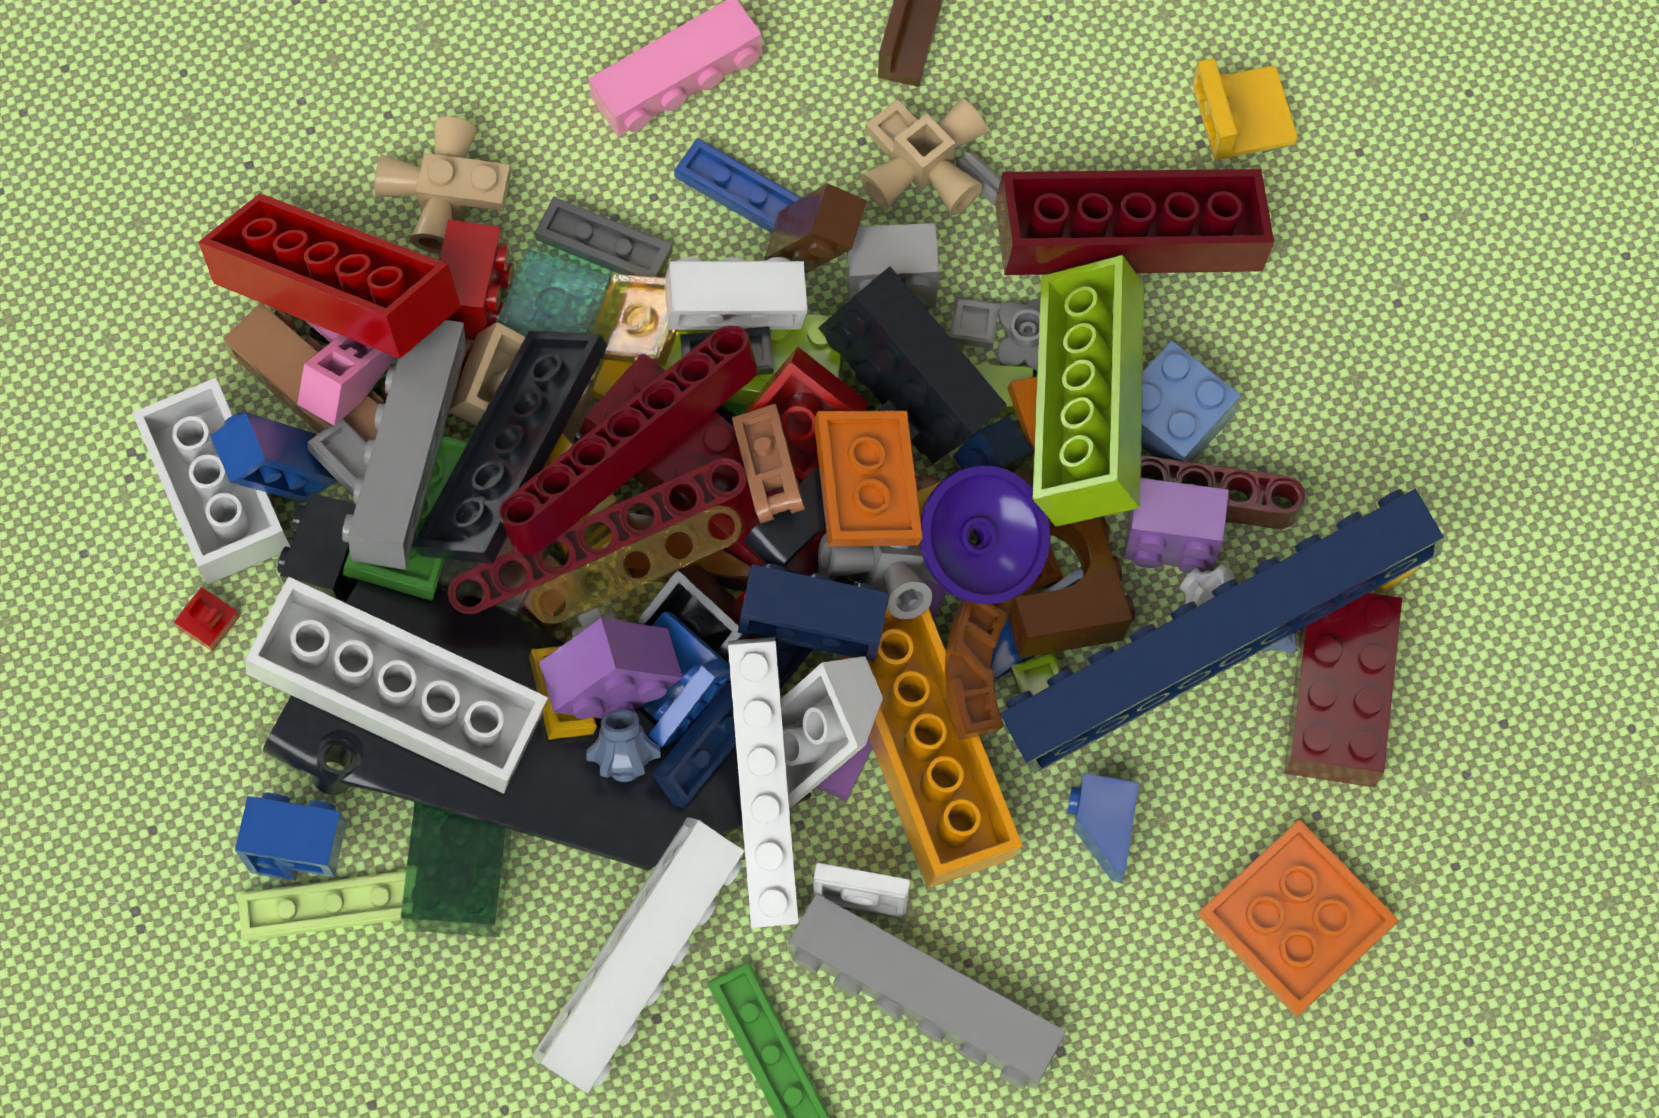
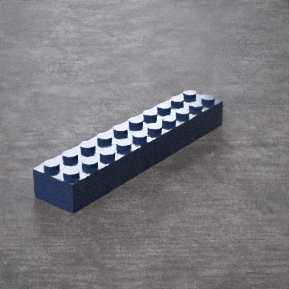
(1223, 630)

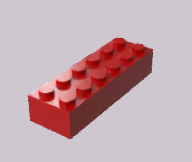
(330, 275)

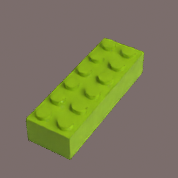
(1089, 392)

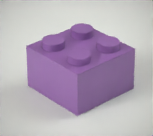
(1176, 526)
(610, 669)

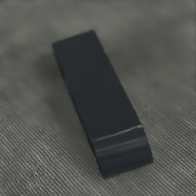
(789, 533)

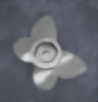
(1023, 334)

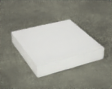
(862, 890)

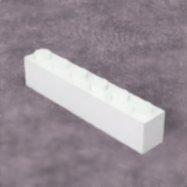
(763, 782)
(639, 954)

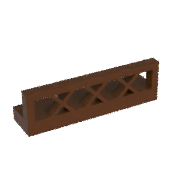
(908, 40)

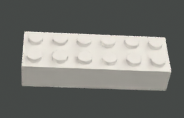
(395, 684)

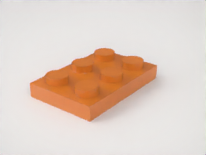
(867, 478)

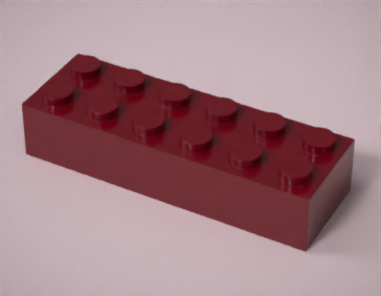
(1149, 216)
(704, 443)

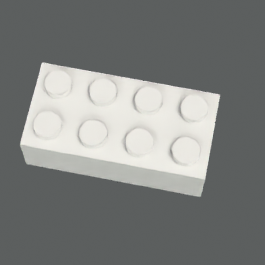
(221, 521)

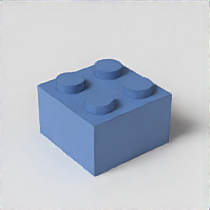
(1182, 405)

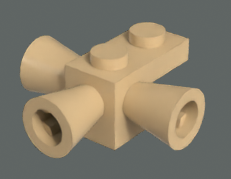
(923, 154)
(444, 182)

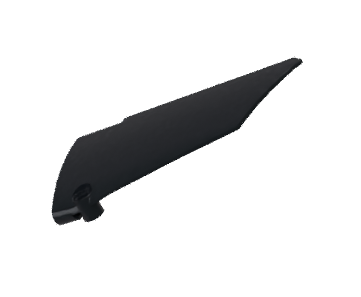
(553, 787)

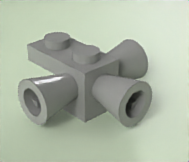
(888, 568)

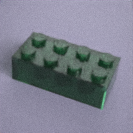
(455, 874)

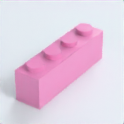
(676, 67)

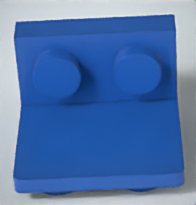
(703, 677)

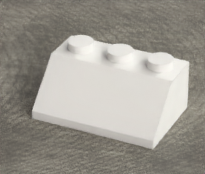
(827, 721)

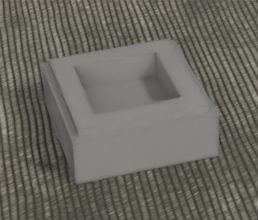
(974, 322)

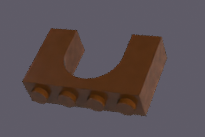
(1080, 615)

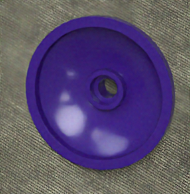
(1009, 532)

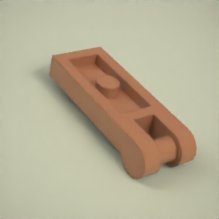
(767, 462)

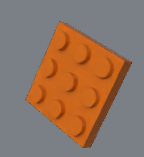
(1298, 918)

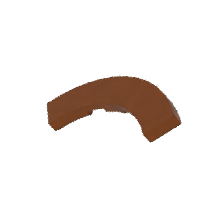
(969, 657)

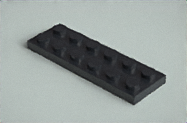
(510, 444)

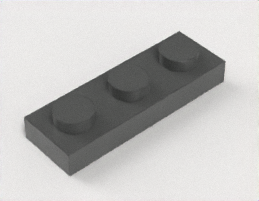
(602, 240)

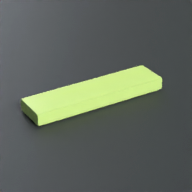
(321, 906)

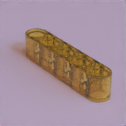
(615, 568)

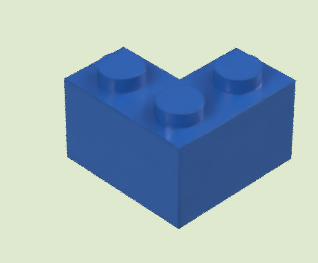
(290, 837)

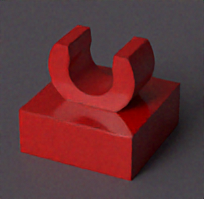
(206, 619)

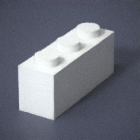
(735, 294)

